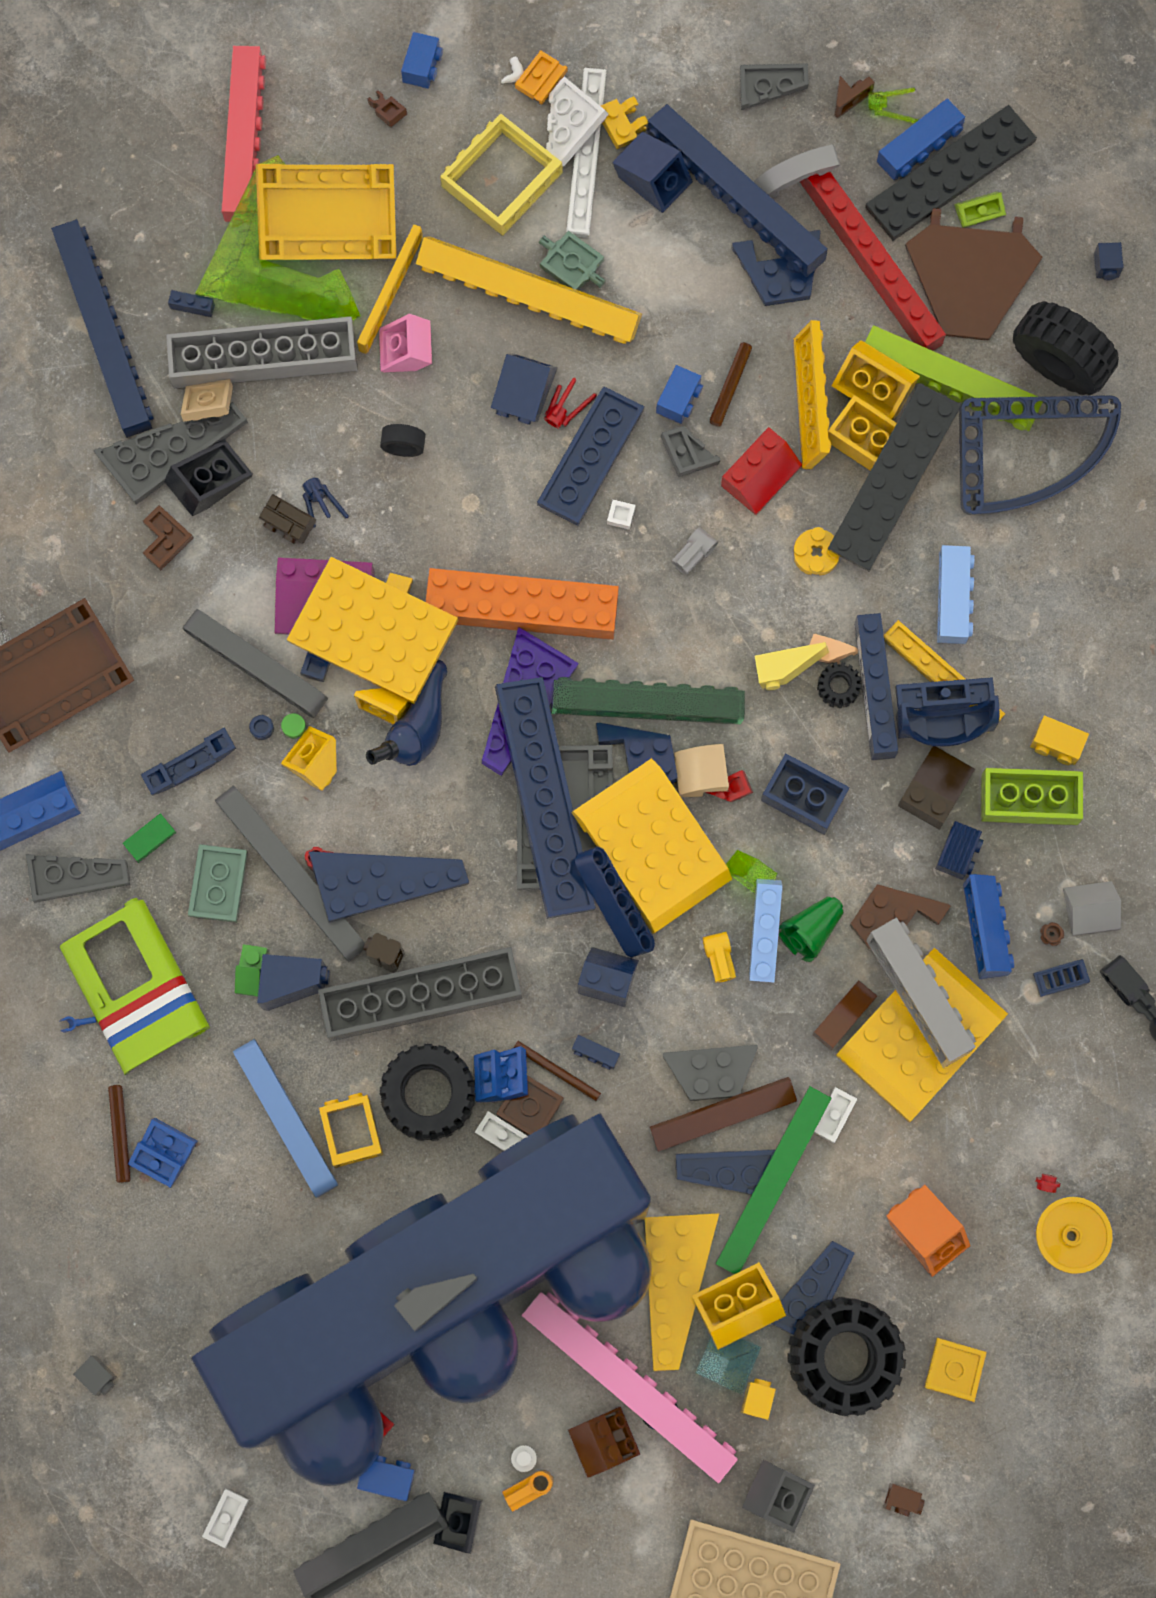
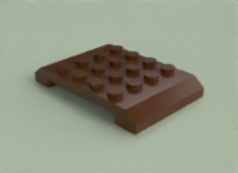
(56, 673)

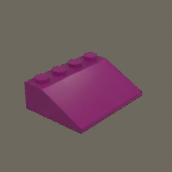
(295, 584)

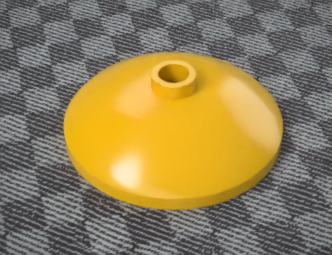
(1090, 1229)

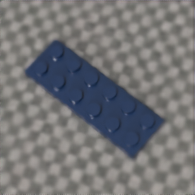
(590, 455)

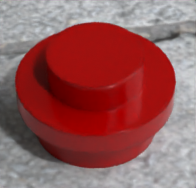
(1047, 1183)

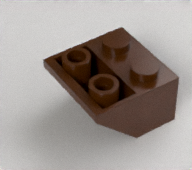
(604, 1442)

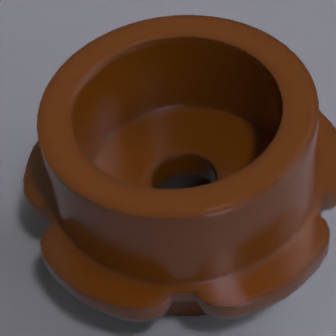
(1052, 940)

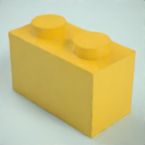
(1059, 741)
(758, 1399)

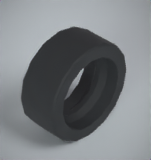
(402, 440)

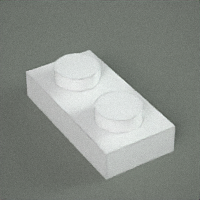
(835, 1115)
(498, 1132)
(225, 1518)

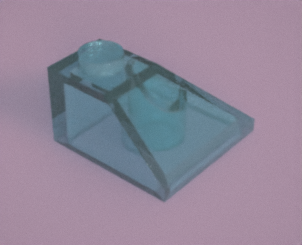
(728, 1365)

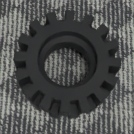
(849, 675)

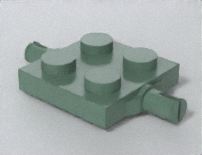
(572, 261)

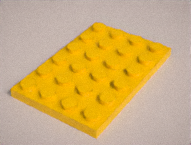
(372, 630)

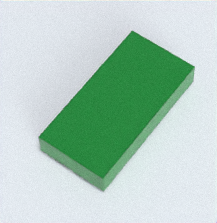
(149, 838)

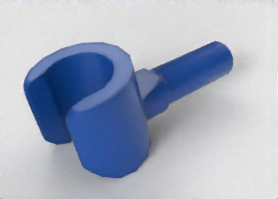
(76, 1022)

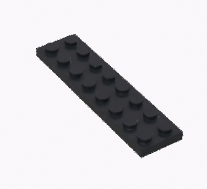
(950, 172)
(894, 477)

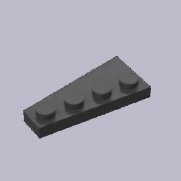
(63, 876)

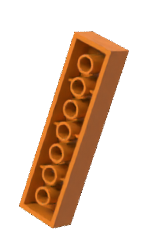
(525, 603)

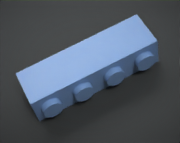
(954, 594)
(765, 930)

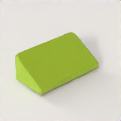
(980, 209)

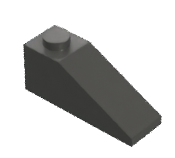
(428, 1300)

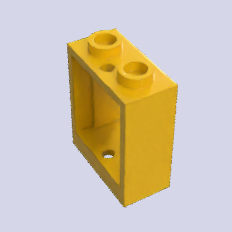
(360, 1154)

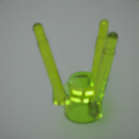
(878, 101)

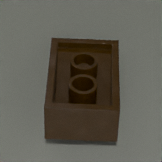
(936, 787)

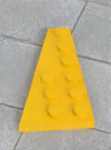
(678, 1262)

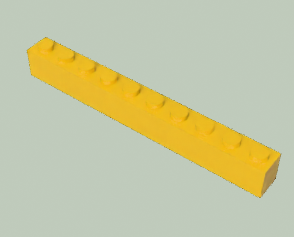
(528, 289)

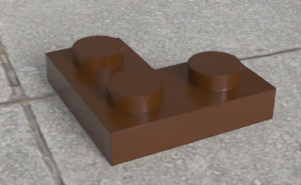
(170, 540)

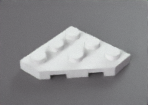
(571, 120)

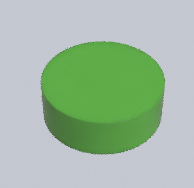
(293, 726)

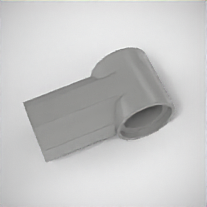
(698, 546)

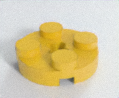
(803, 547)

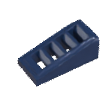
(1082, 972)

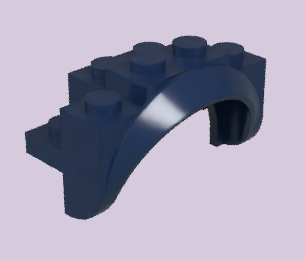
(945, 711)

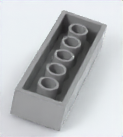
(920, 992)

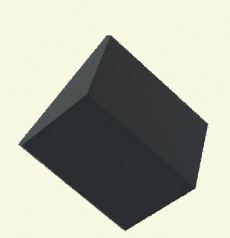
(462, 1519)

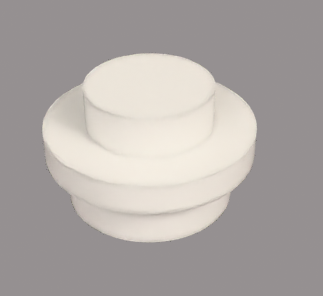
(523, 1458)

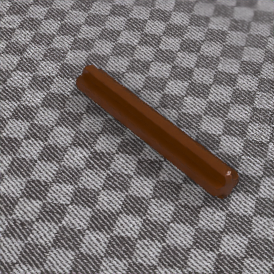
(730, 384)
(119, 1133)

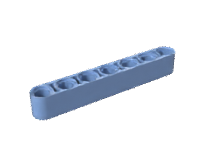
(285, 1118)

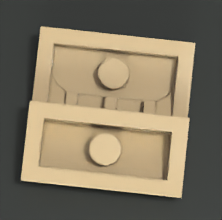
(701, 770)

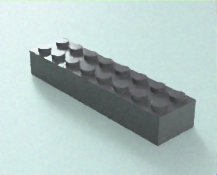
(420, 994)

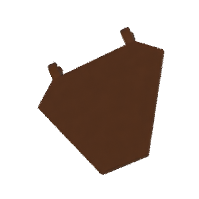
(971, 274)

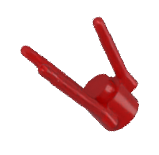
(556, 413)

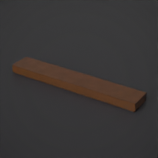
(723, 1114)

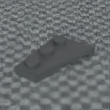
(770, 81)

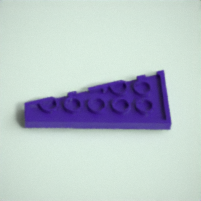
(528, 660)

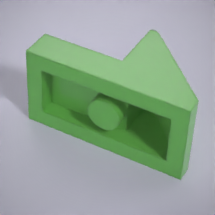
(249, 970)

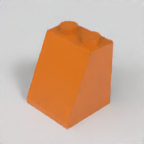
(928, 1229)

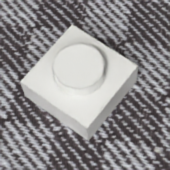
(621, 514)

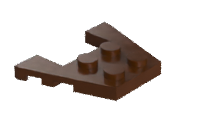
(887, 904)

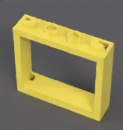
(527, 197)

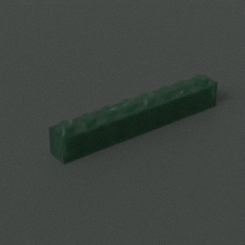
(647, 701)

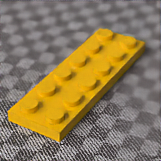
(811, 395)

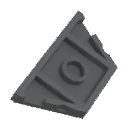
(712, 1071)

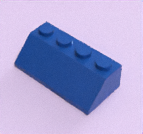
(35, 809)
(987, 926)

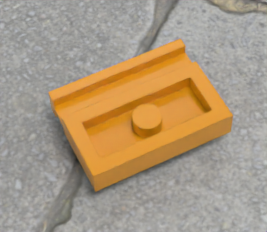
(541, 77)

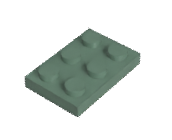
(218, 883)

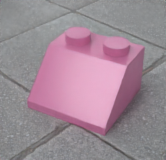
(405, 344)

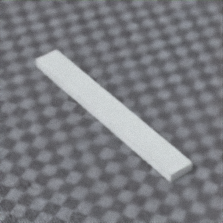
(586, 162)

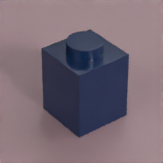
(1108, 260)

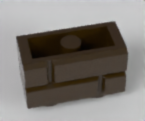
(287, 519)
(384, 952)

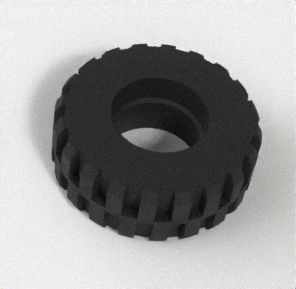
(1065, 348)
(883, 1362)

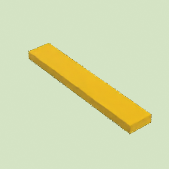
(390, 289)
(921, 656)

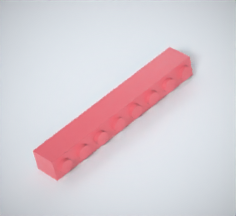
(242, 124)

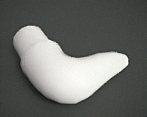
(517, 69)

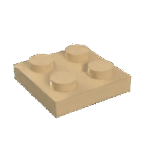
(206, 400)

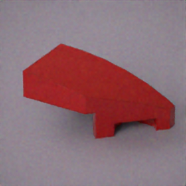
(738, 787)

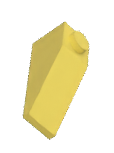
(784, 665)

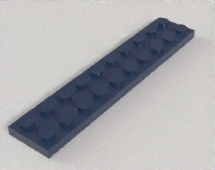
(544, 796)

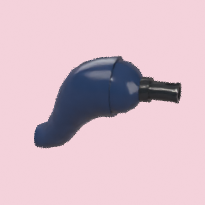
(419, 729)

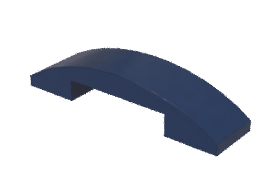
(190, 763)

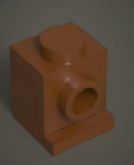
(903, 1500)

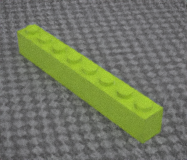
(949, 376)

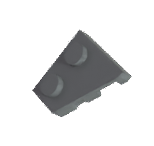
(687, 452)

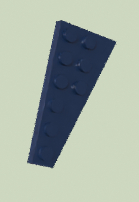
(370, 882)

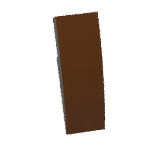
(844, 1015)

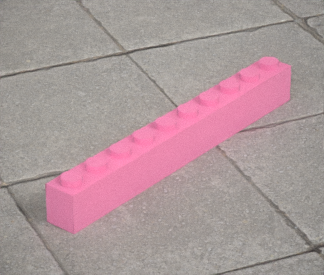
(630, 1387)

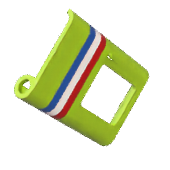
(150, 1015)

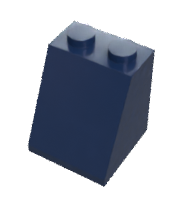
(653, 170)
(523, 388)
(607, 976)
(290, 979)

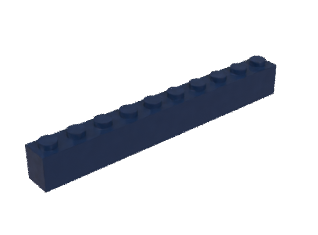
(739, 192)
(102, 329)

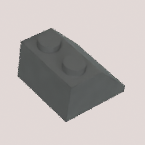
(778, 1496)

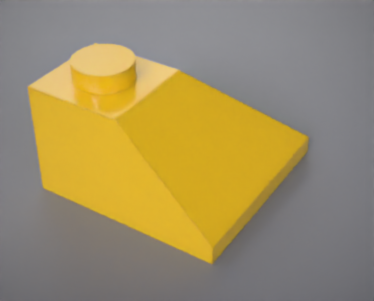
(382, 704)
(313, 758)

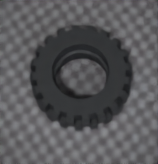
(427, 1058)

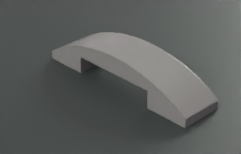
(798, 168)

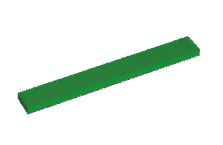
(773, 1180)

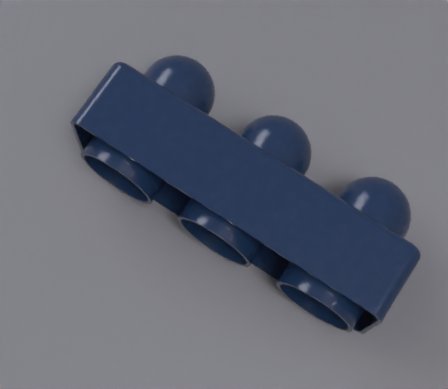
(306, 1352)

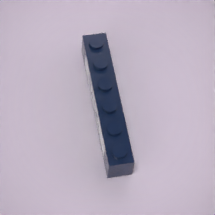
(876, 686)

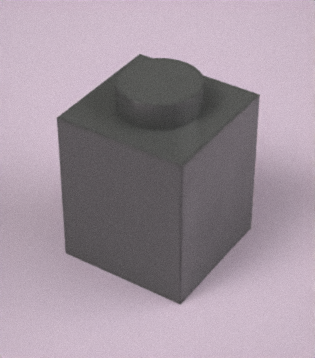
(95, 1376)

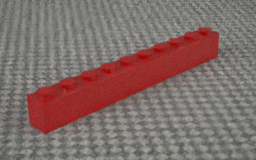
(874, 260)

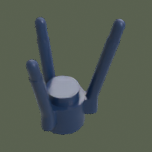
(315, 491)

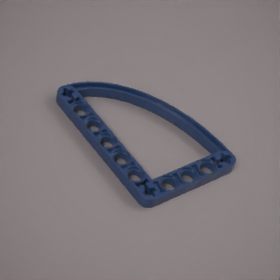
(1028, 412)

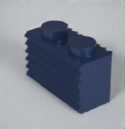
(959, 850)

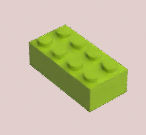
(1032, 796)

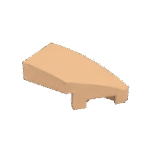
(837, 649)

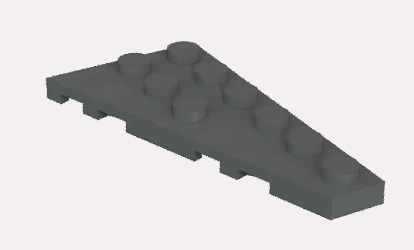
(145, 460)

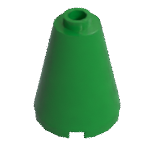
(811, 928)

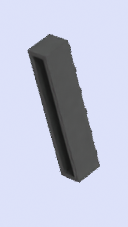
(371, 1548)

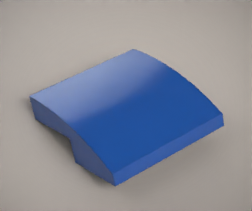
(500, 1075)
(162, 1152)

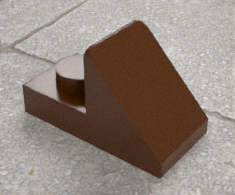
(851, 96)

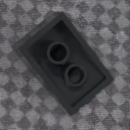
(207, 477)

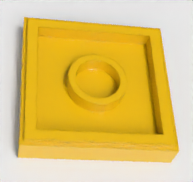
(955, 1370)

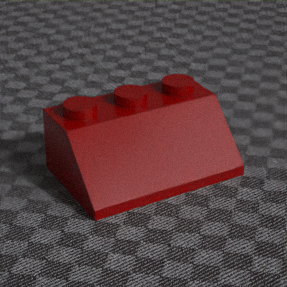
(761, 471)

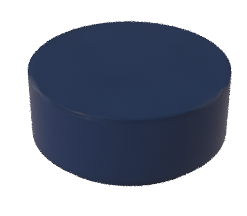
(261, 727)

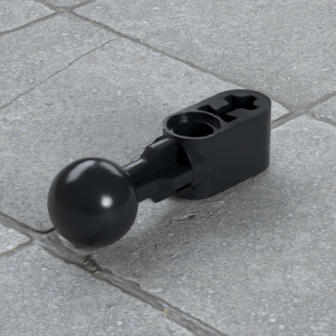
(1131, 989)

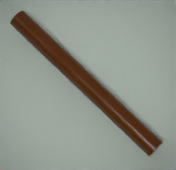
(559, 1072)

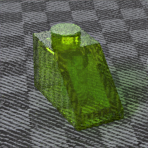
(748, 869)

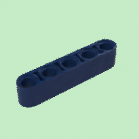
(614, 902)

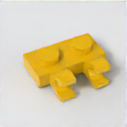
(618, 125)

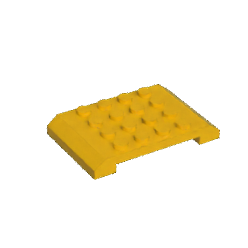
(326, 212)
(654, 844)
(896, 1057)

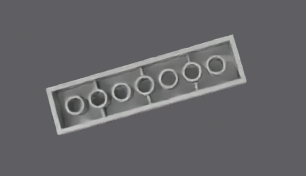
(262, 352)

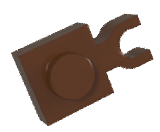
(387, 110)

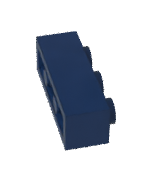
(191, 303)
(595, 1052)

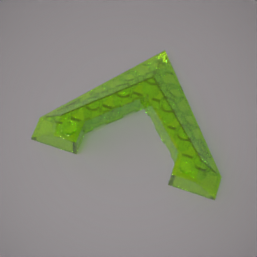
(242, 278)

